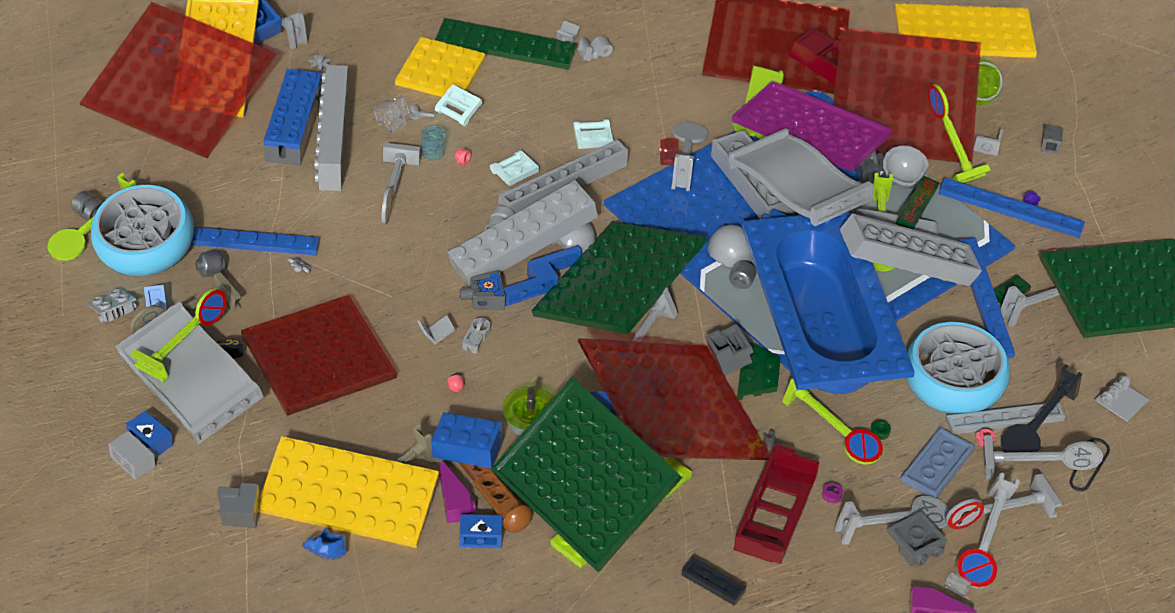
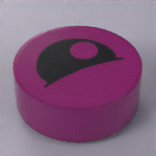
(832, 493)

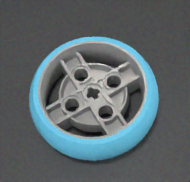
(142, 230)
(958, 367)

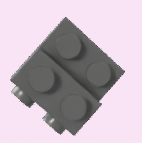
(918, 539)

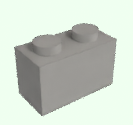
(132, 455)

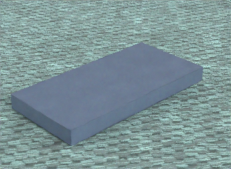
(937, 463)

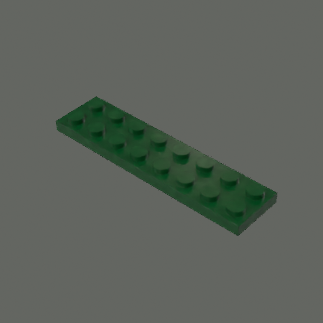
(507, 43)

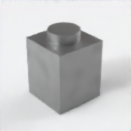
(1052, 139)

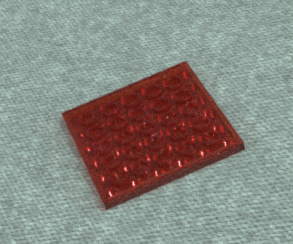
(318, 355)

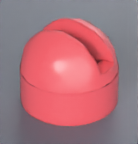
(455, 383)

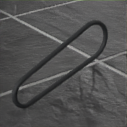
(1097, 470)

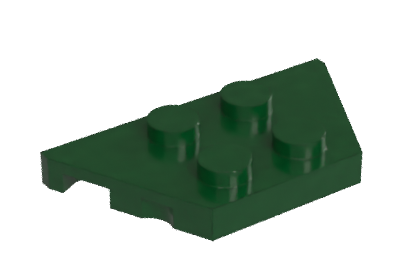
(760, 375)

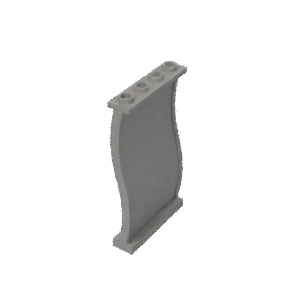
(801, 177)
(203, 380)

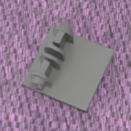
(107, 305)
(1122, 399)

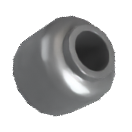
(209, 264)
(742, 275)

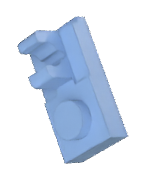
(155, 296)

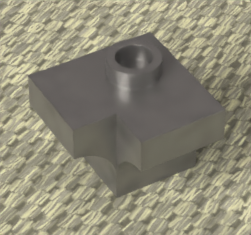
(870, 166)

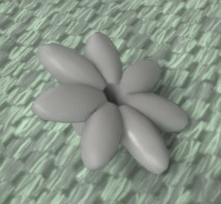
(319, 61)
(299, 265)

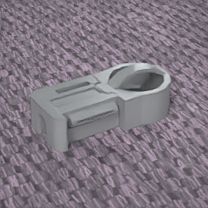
(475, 336)

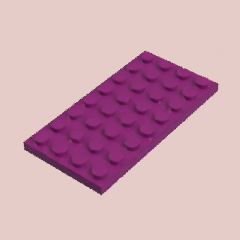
(834, 132)

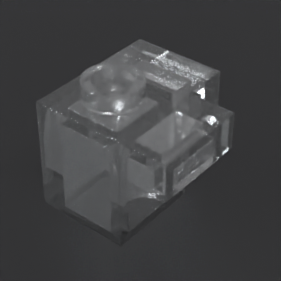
(392, 113)

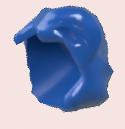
(326, 545)

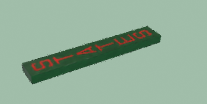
(918, 203)

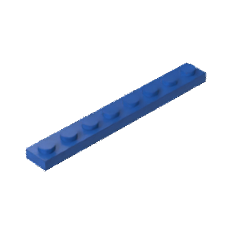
(1012, 207)
(254, 241)
(988, 303)

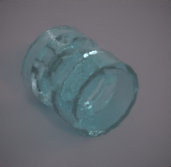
(433, 143)

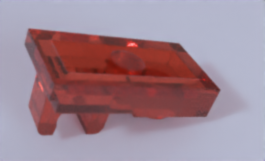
(668, 150)

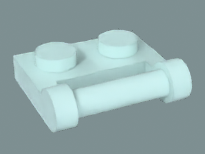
(460, 99)
(592, 138)
(514, 168)

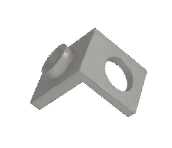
(567, 32)
(988, 145)
(438, 330)

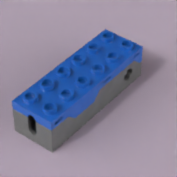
(293, 117)

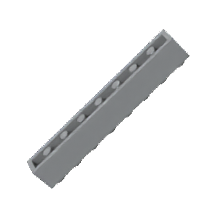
(583, 170)

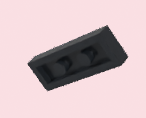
(713, 581)

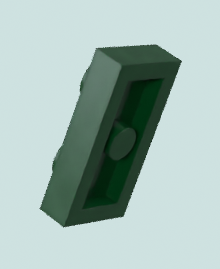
(1017, 281)

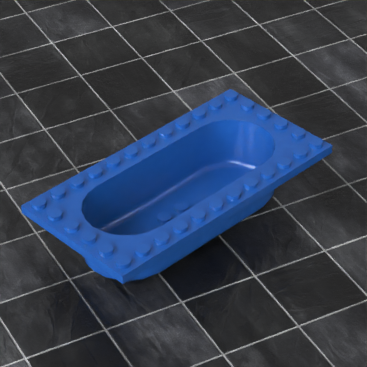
(825, 305)

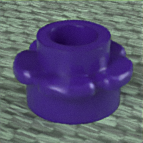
(1031, 198)

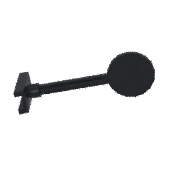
(1025, 438)

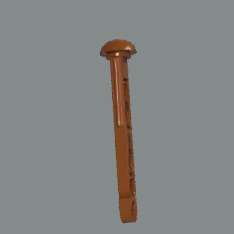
(514, 514)

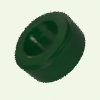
(881, 429)

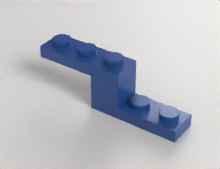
(541, 275)

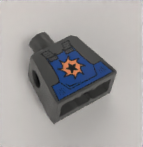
(485, 291)

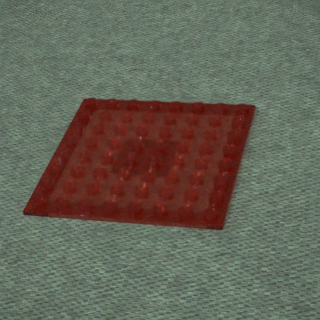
(763, 35)
(178, 79)
(889, 80)
(674, 399)

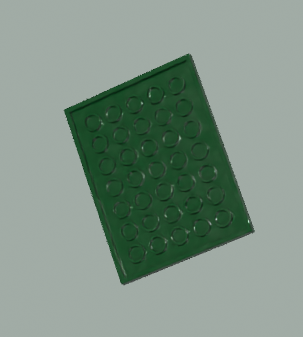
(619, 277)
(1116, 286)
(586, 474)

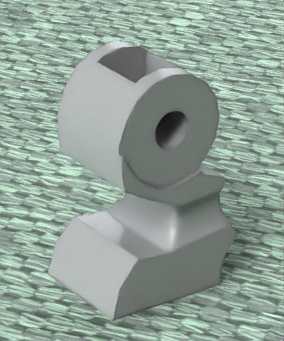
(599, 47)

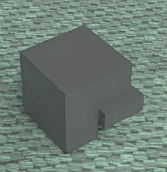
(729, 349)
(240, 505)

